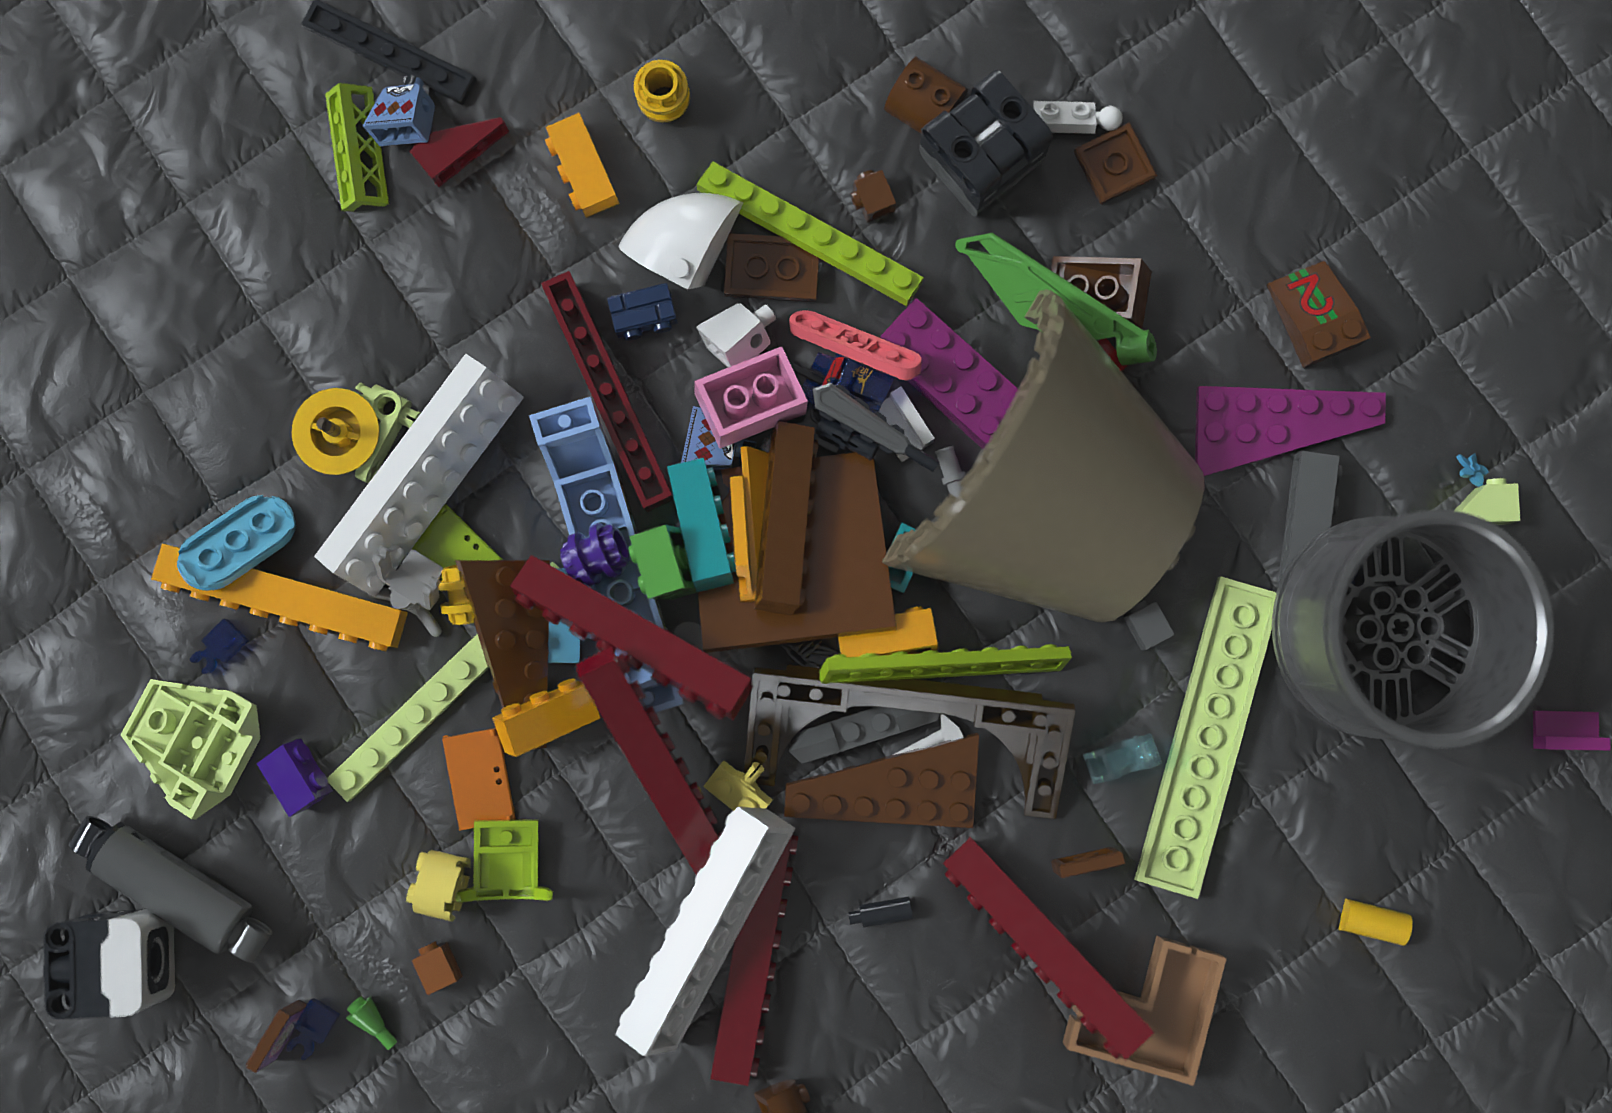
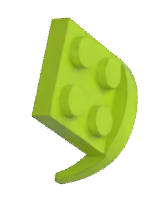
(505, 862)

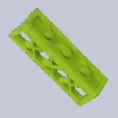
(347, 151)

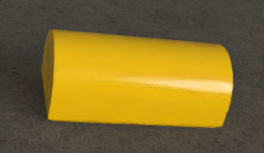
(1376, 922)

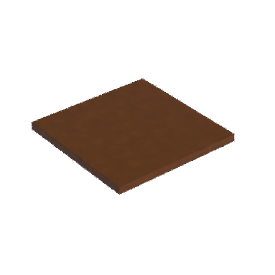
(844, 574)

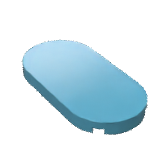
(236, 542)

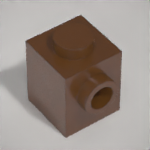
(873, 195)

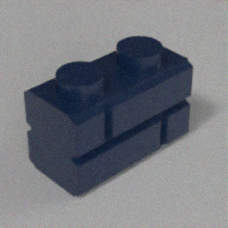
(642, 311)

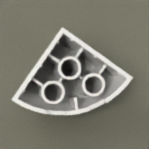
(682, 236)

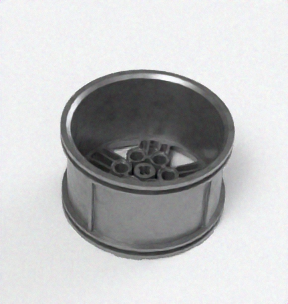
(1322, 612)

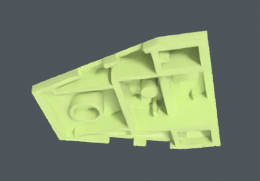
(192, 742)

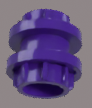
(590, 556)

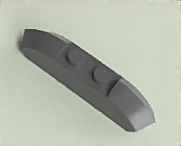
(855, 731)

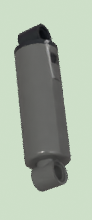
(170, 888)

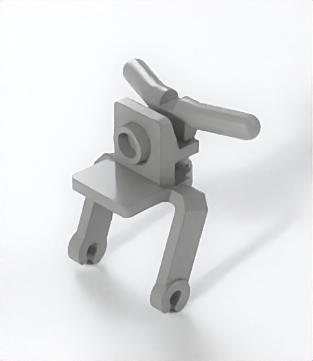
(412, 586)

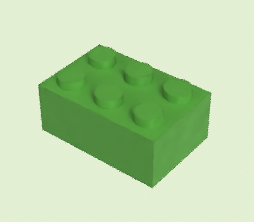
(662, 563)

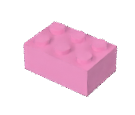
(750, 397)

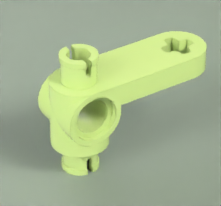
(389, 425)

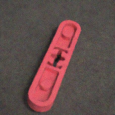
(856, 344)

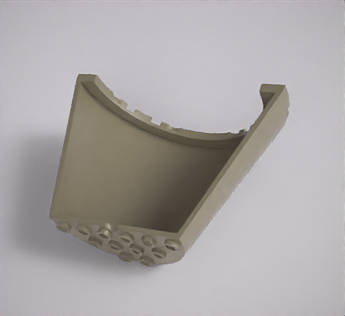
(1072, 495)

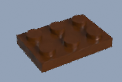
(769, 269)

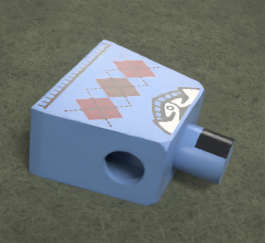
(401, 114)
(702, 444)

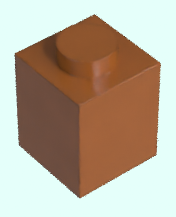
(436, 967)

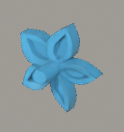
(1472, 469)

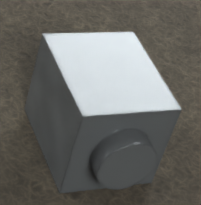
(1148, 624)

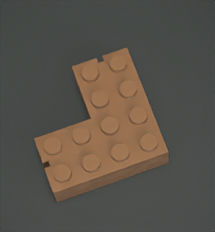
(1173, 1003)

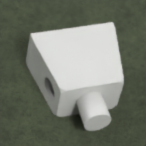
(737, 333)

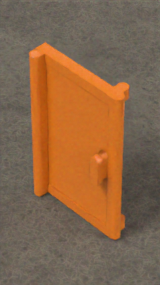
(474, 769)

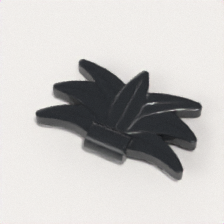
(808, 653)

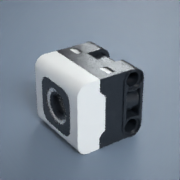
(108, 964)

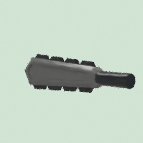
(854, 415)

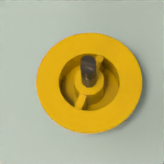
(335, 431)

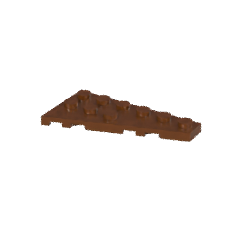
(509, 634)
(906, 788)

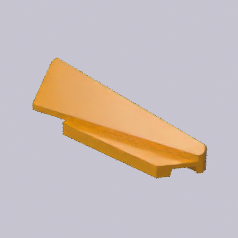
(747, 515)

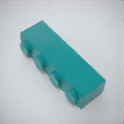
(701, 525)

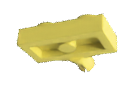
(738, 788)

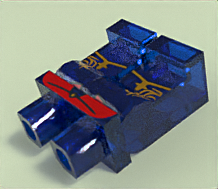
(856, 378)

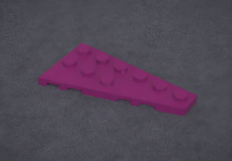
(1260, 423)

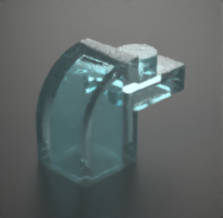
(1122, 758)

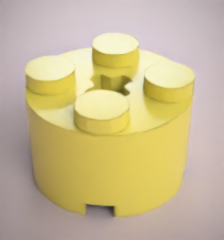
(437, 883)

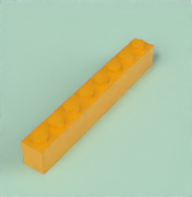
(294, 603)

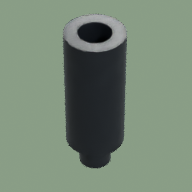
(882, 912)

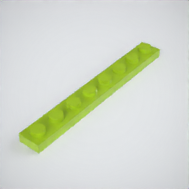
(813, 235)
(949, 664)

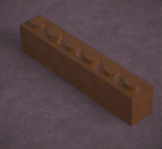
(785, 519)

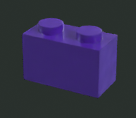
(294, 777)

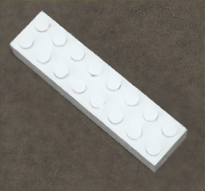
(420, 474)
(704, 930)

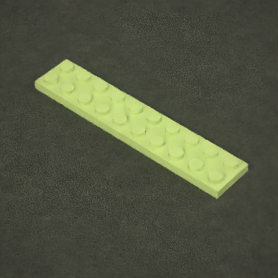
(1207, 738)

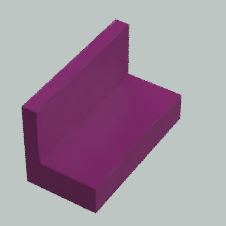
(1568, 731)

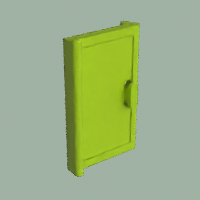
(446, 541)

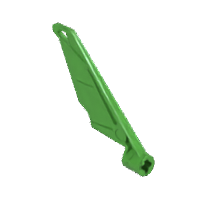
(1020, 278)

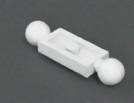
(1077, 116)

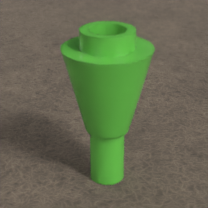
(366, 1016)

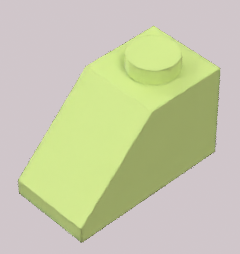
(1493, 502)

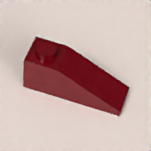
(456, 147)

